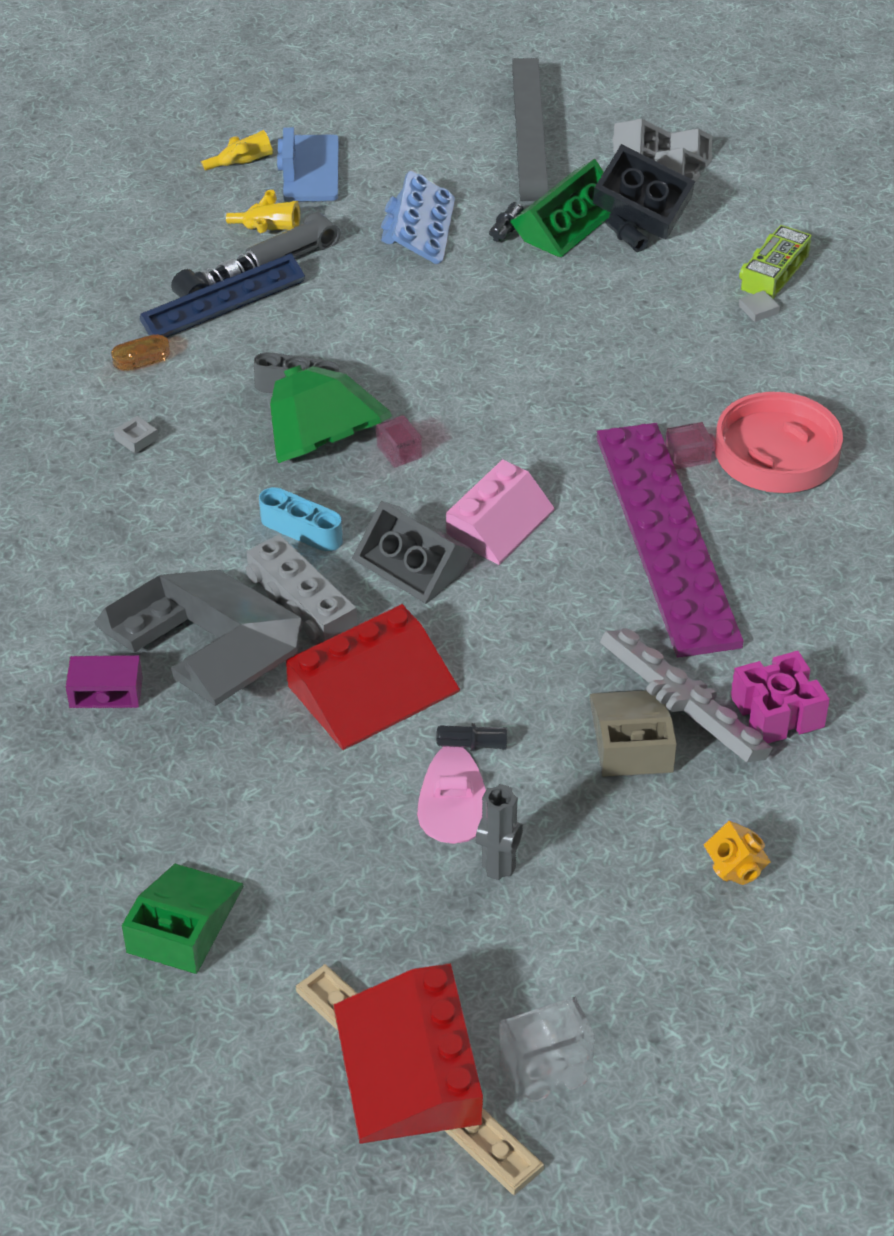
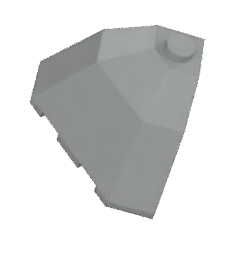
(678, 151)

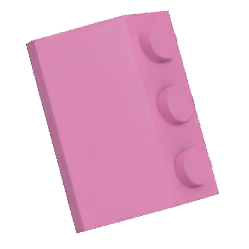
(498, 512)

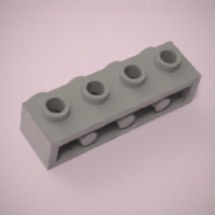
(300, 589)

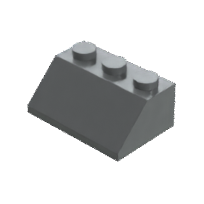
(411, 552)

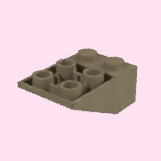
(633, 733)

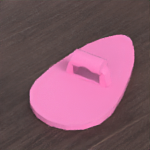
(451, 797)

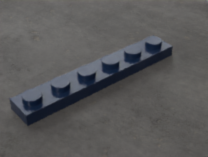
(222, 297)

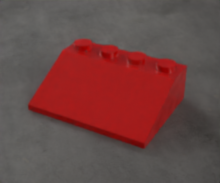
(370, 676)
(409, 1057)

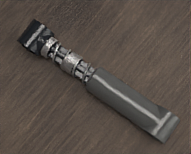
(314, 233)

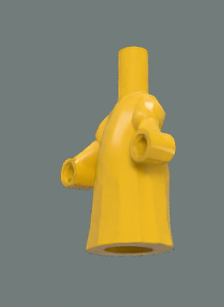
(241, 151)
(268, 215)

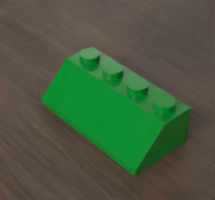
(563, 213)

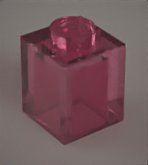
(399, 441)
(689, 445)

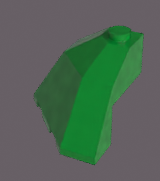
(317, 408)

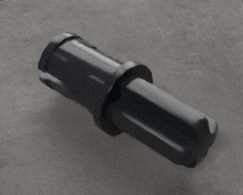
(503, 222)
(628, 232)
(471, 737)

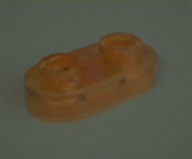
(140, 352)

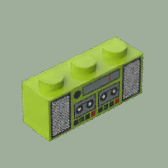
(775, 261)

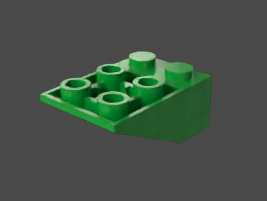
(179, 917)

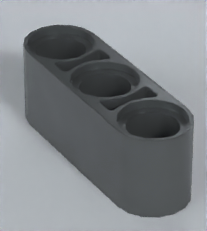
(270, 367)

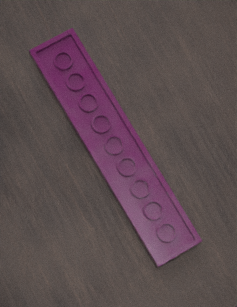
(669, 541)

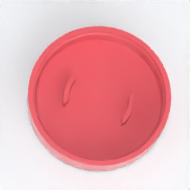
(778, 442)

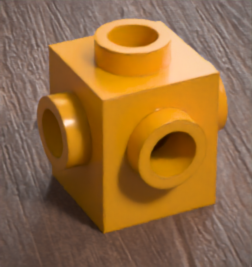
(737, 853)

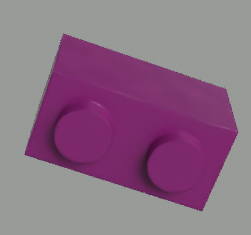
(104, 681)

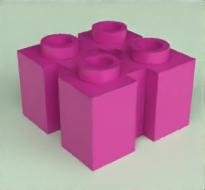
(780, 697)

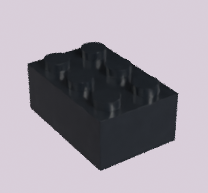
(643, 192)

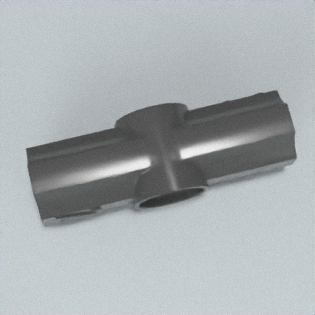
(499, 831)

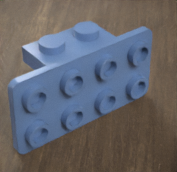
(308, 166)
(419, 217)

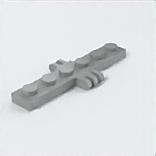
(682, 694)

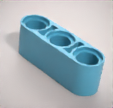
(300, 519)

